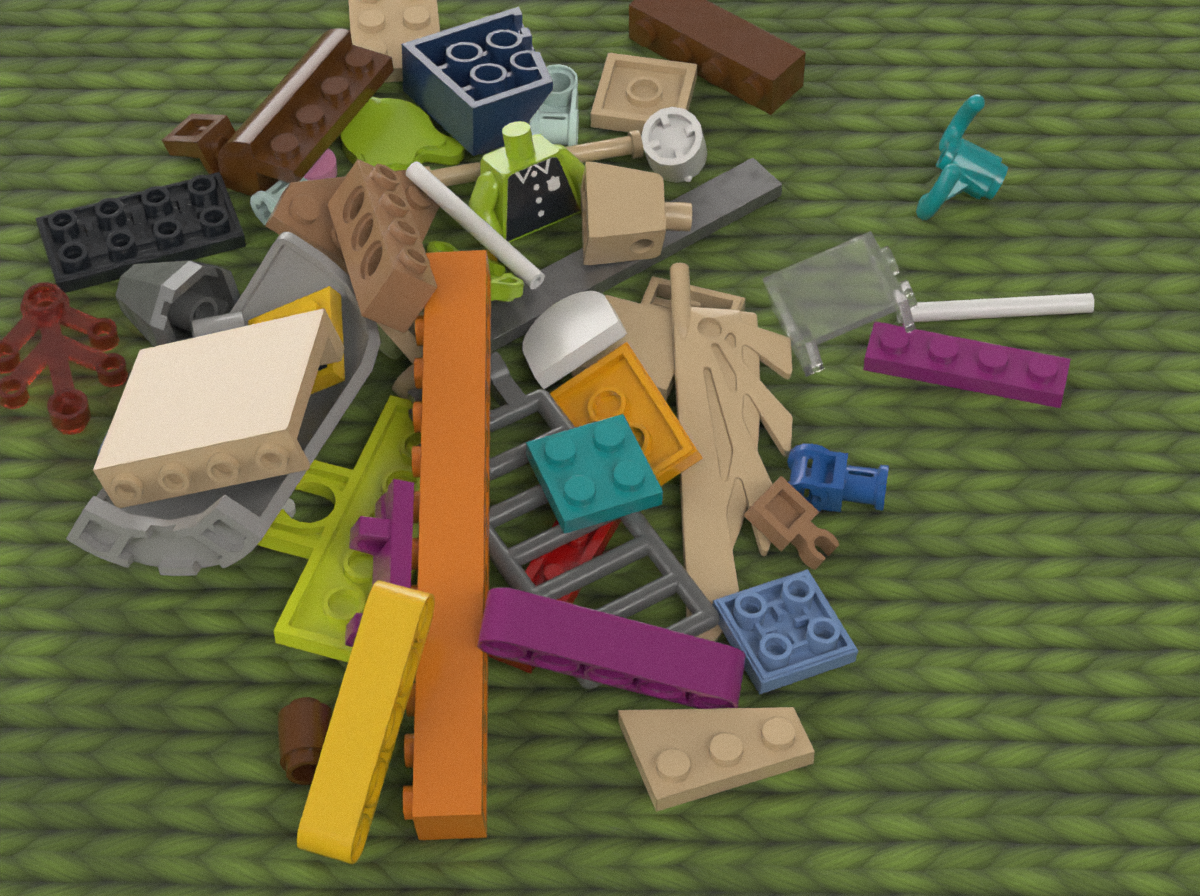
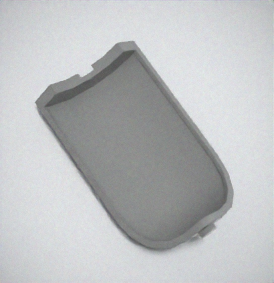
(230, 521)

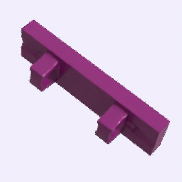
(387, 539)

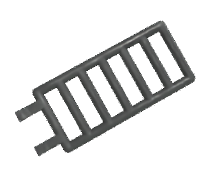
(508, 561)

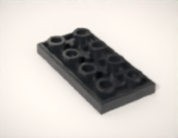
(149, 226)

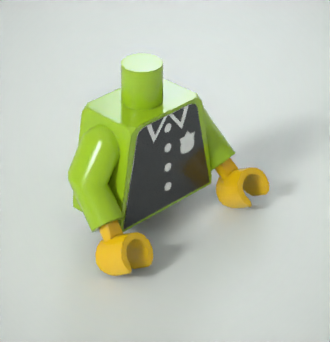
(526, 184)

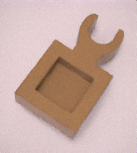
(786, 518)

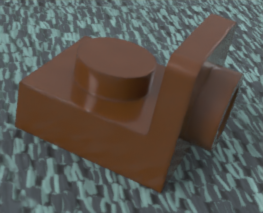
(200, 138)

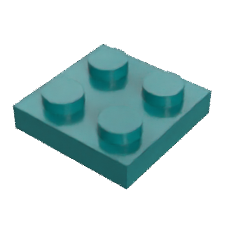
(594, 473)

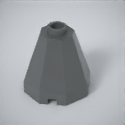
(170, 294)

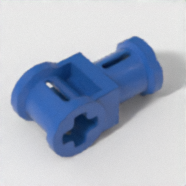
(834, 480)

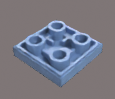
(785, 631)

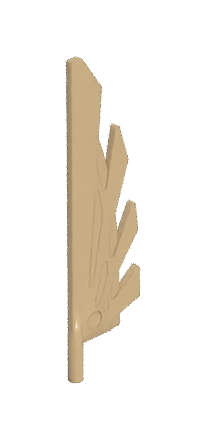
(722, 412)

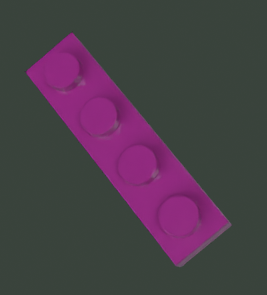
(967, 364)

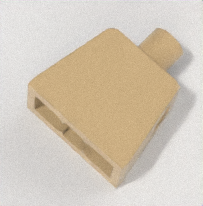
(626, 214)

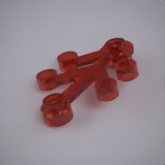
(46, 309)

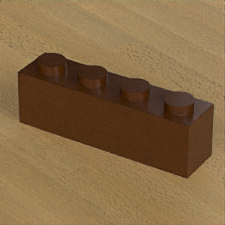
(723, 46)

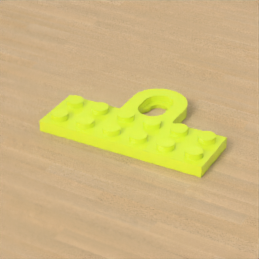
(337, 577)

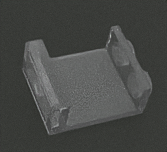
(837, 294)

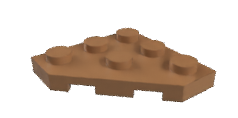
(306, 213)

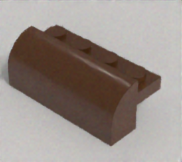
(303, 114)

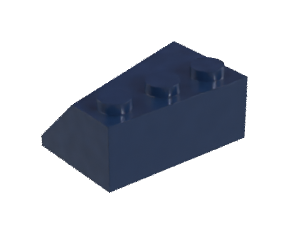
(477, 78)

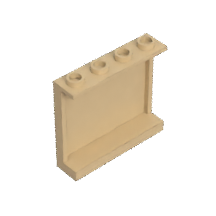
(215, 410)

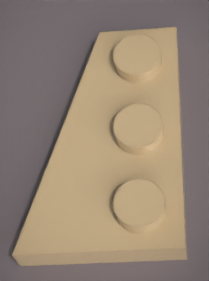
(712, 750)

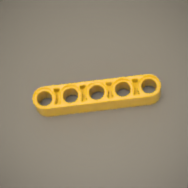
(365, 722)

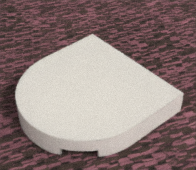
(570, 335)

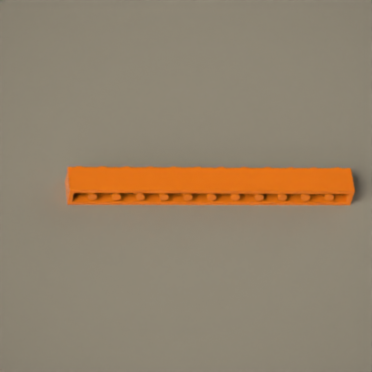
(452, 551)

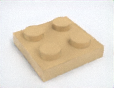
(639, 87)

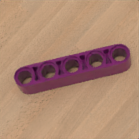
(611, 650)

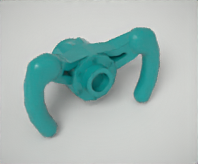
(963, 164)

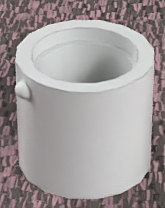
(674, 144)

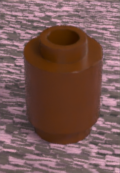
(301, 737)

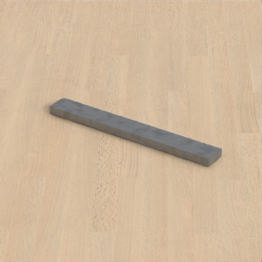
(713, 207)

